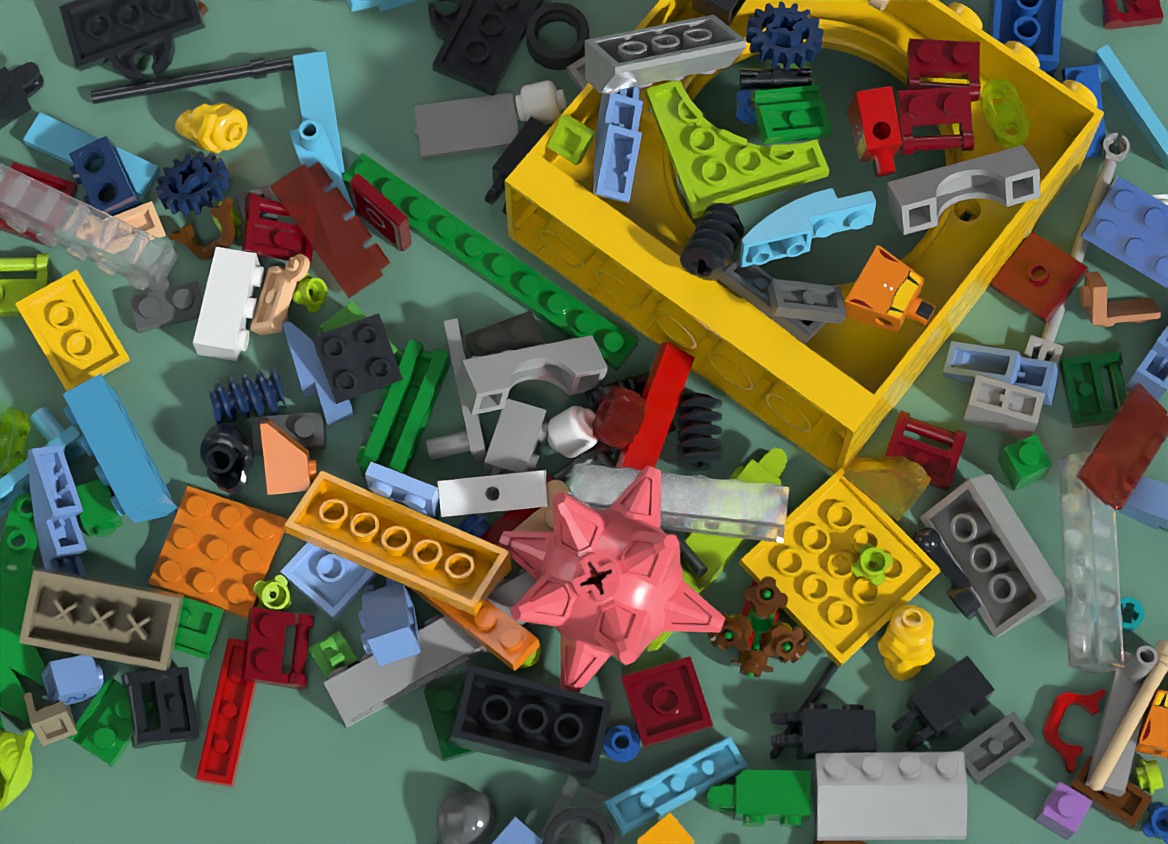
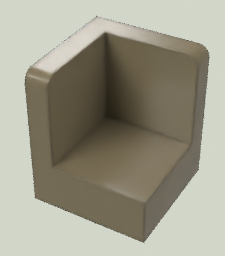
(50, 721)

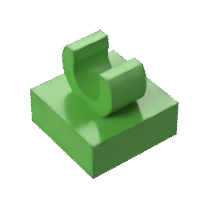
(332, 654)

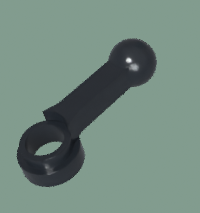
(930, 541)

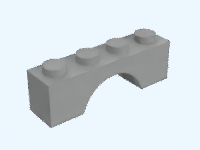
(1003, 177)
(569, 364)

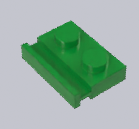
(791, 114)
(197, 627)
(107, 723)

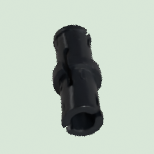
(774, 78)

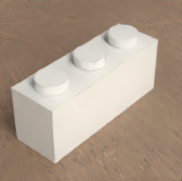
(228, 304)

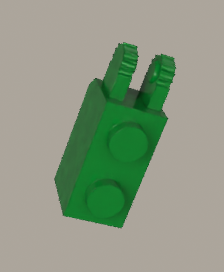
(765, 797)

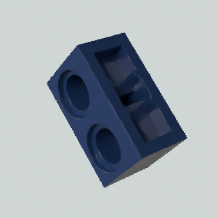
(109, 176)

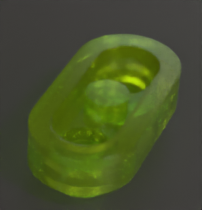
(1005, 115)
(13, 434)

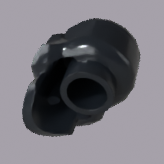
(227, 456)

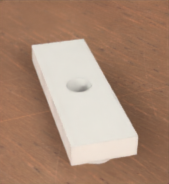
(472, 496)

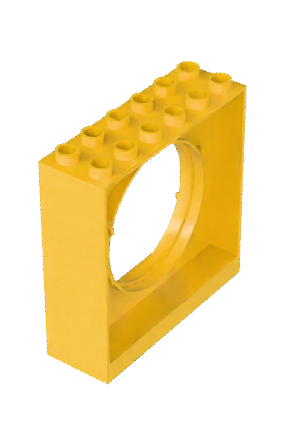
(851, 373)

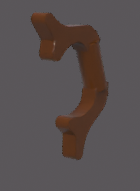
(226, 239)

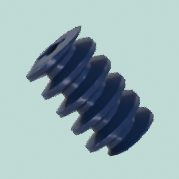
(247, 395)

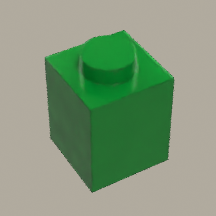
(1025, 462)
(98, 513)

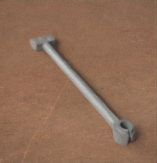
(1046, 344)

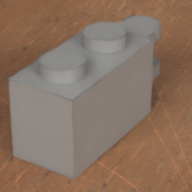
(516, 440)

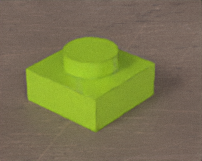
(571, 139)

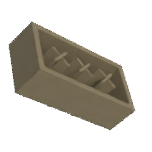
(101, 618)

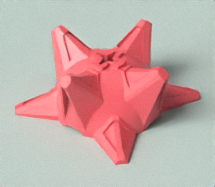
(637, 597)

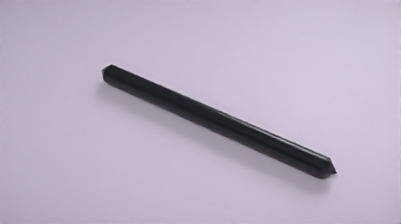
(813, 696)

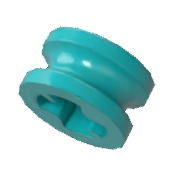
(1136, 611)

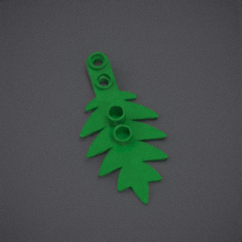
(15, 583)

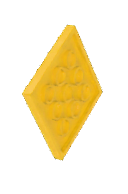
(816, 564)

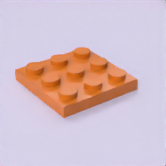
(218, 551)

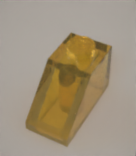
(889, 482)

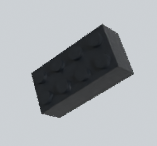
(529, 722)

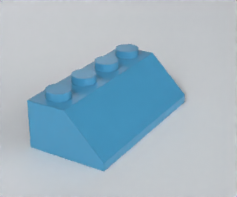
(119, 451)

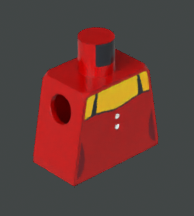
(873, 117)

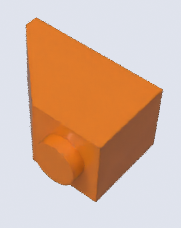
(285, 461)

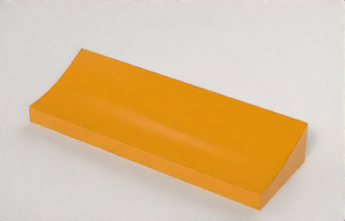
(399, 542)

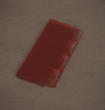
(323, 224)
(1126, 448)

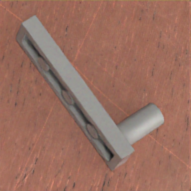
(473, 438)
(1121, 694)

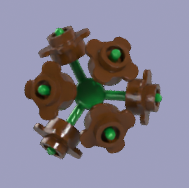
(780, 637)

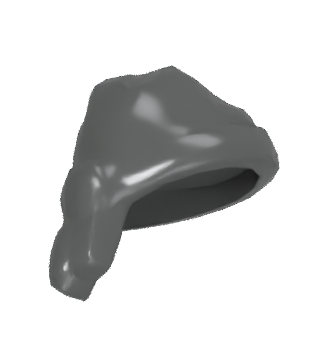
(465, 817)

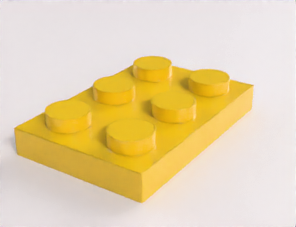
(72, 331)

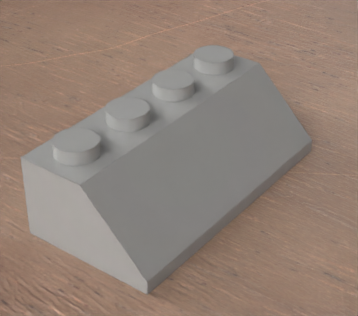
(660, 53)
(994, 553)
(890, 796)

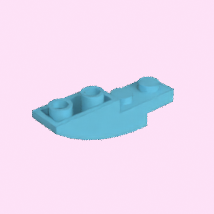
(795, 224)

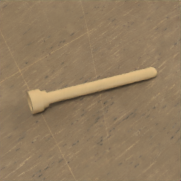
(1131, 718)

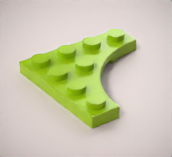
(721, 165)

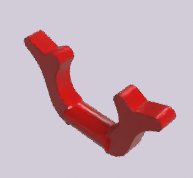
(1055, 716)

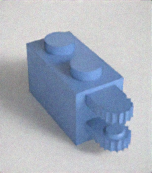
(389, 623)

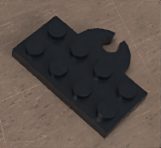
(127, 31)
(480, 39)

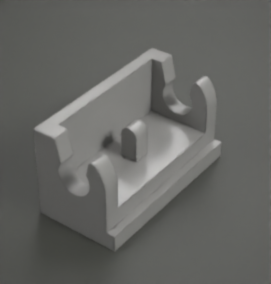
(1003, 407)

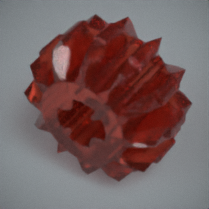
(619, 417)

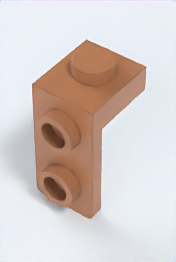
(1105, 314)

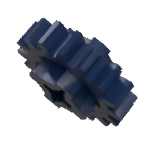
(784, 35)
(193, 183)

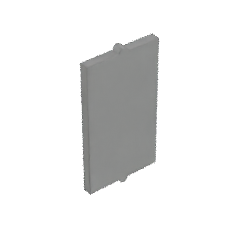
(466, 125)

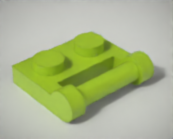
(17, 289)

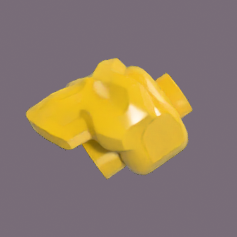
(213, 126)
(907, 642)

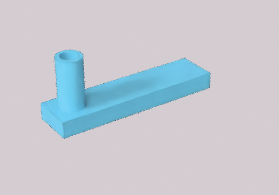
(1133, 101)
(314, 147)
(17, 480)

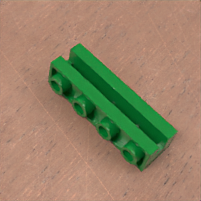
(405, 410)

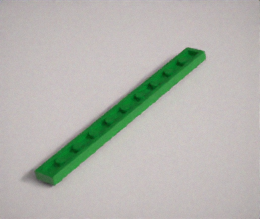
(496, 265)

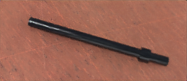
(256, 68)

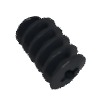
(713, 242)
(697, 431)

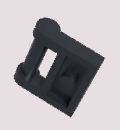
(172, 706)

